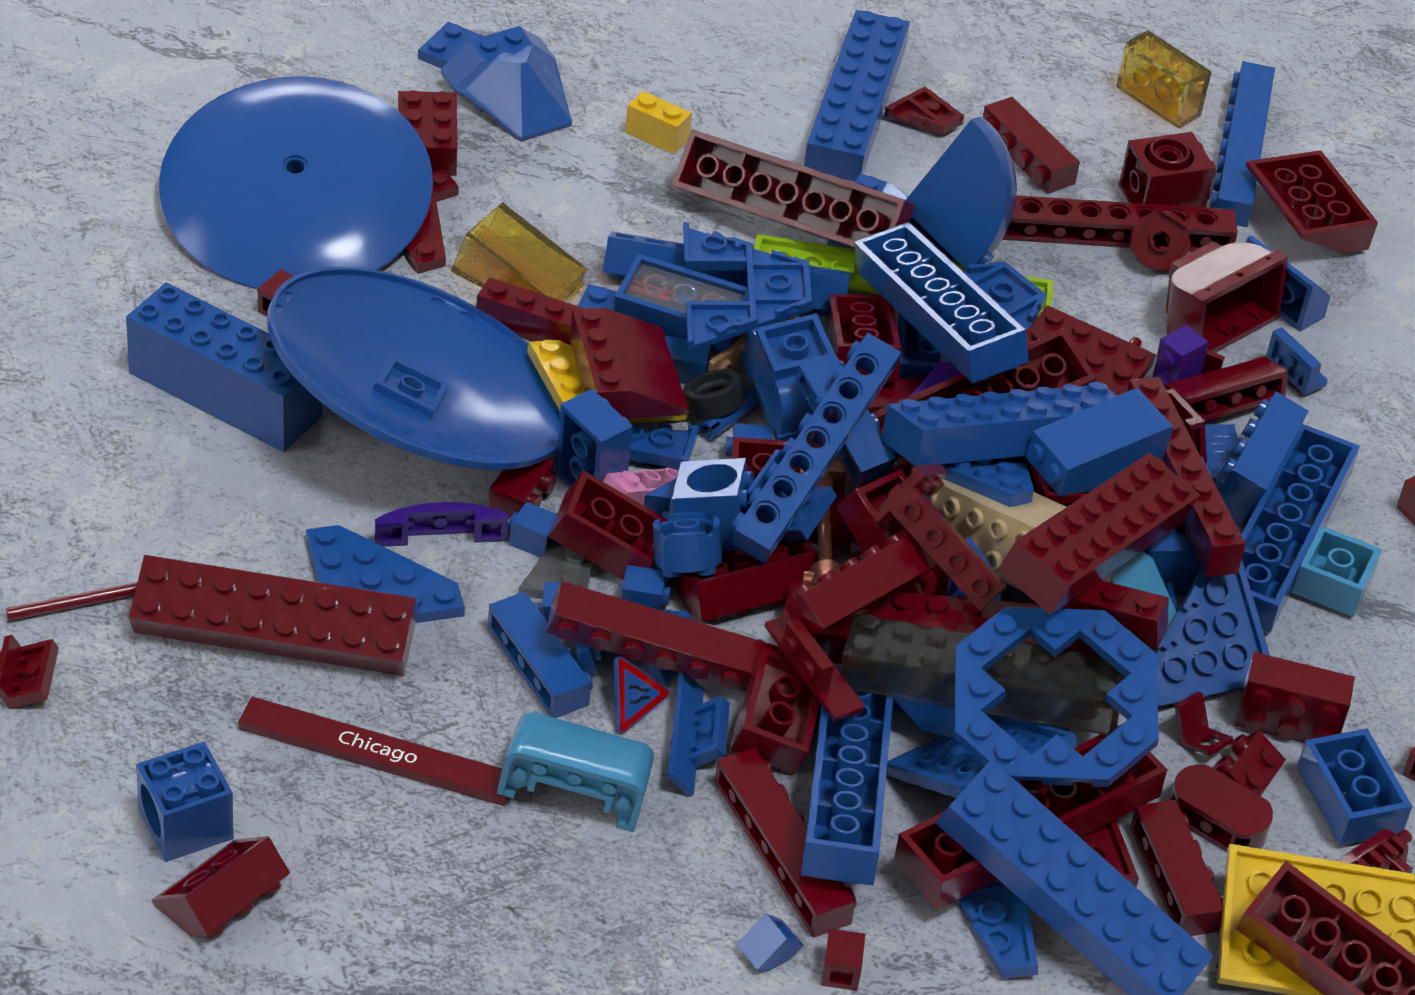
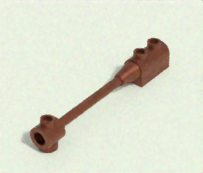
(836, 479)

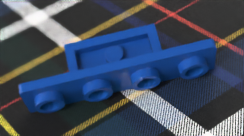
(697, 732)

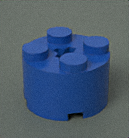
(687, 544)

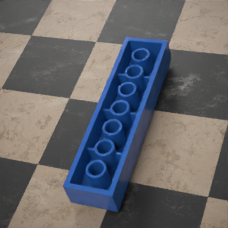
(857, 95)
(942, 302)
(981, 425)
(1291, 514)
(848, 793)
(1072, 886)

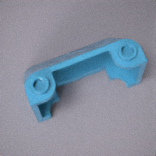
(580, 762)

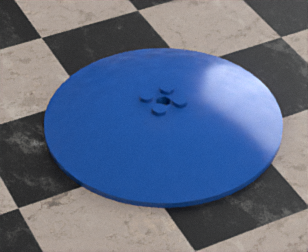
(414, 367)

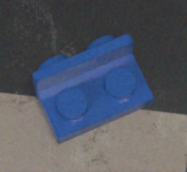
(1301, 365)

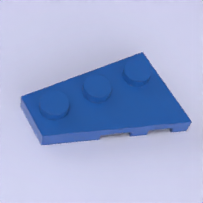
(663, 446)
(1003, 929)

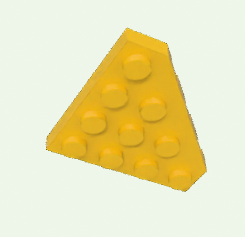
(561, 375)

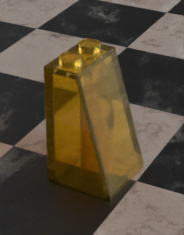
(518, 254)

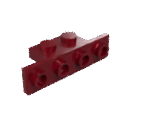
(814, 667)

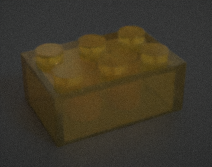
(1163, 79)

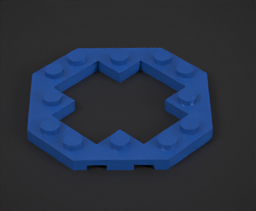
(1056, 760)

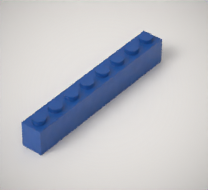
(1244, 139)
(624, 247)

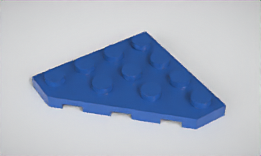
(999, 479)
(357, 562)
(1210, 639)

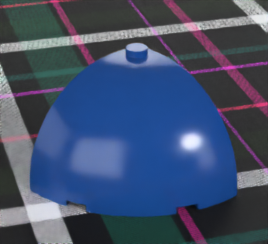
(969, 195)

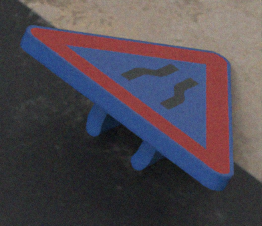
(634, 694)

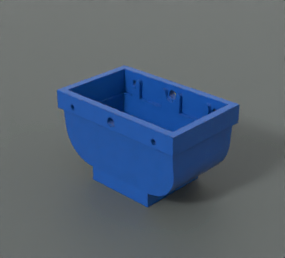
(772, 365)

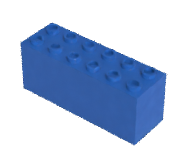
(218, 366)

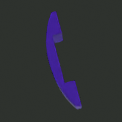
(439, 519)

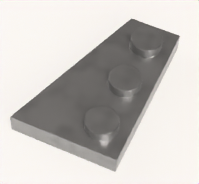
(557, 565)

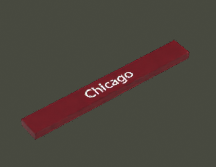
(372, 749)

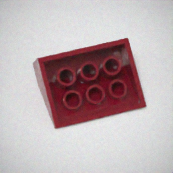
(1316, 200)
(626, 363)
(744, 581)

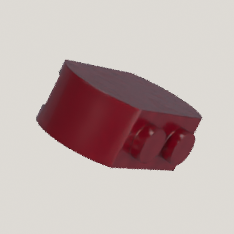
(1221, 808)

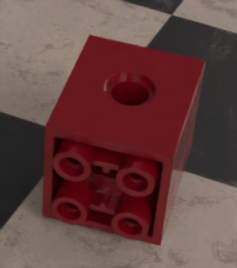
(1167, 171)

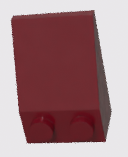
(776, 713)

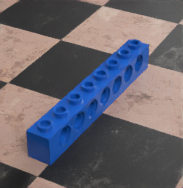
(762, 538)

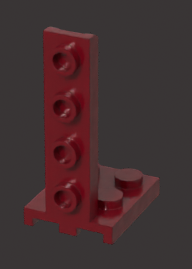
(937, 536)

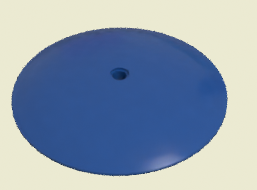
(295, 180)

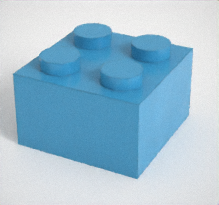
(1336, 571)

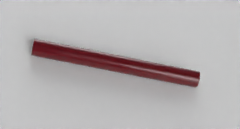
(70, 601)

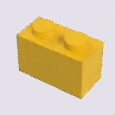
(658, 122)

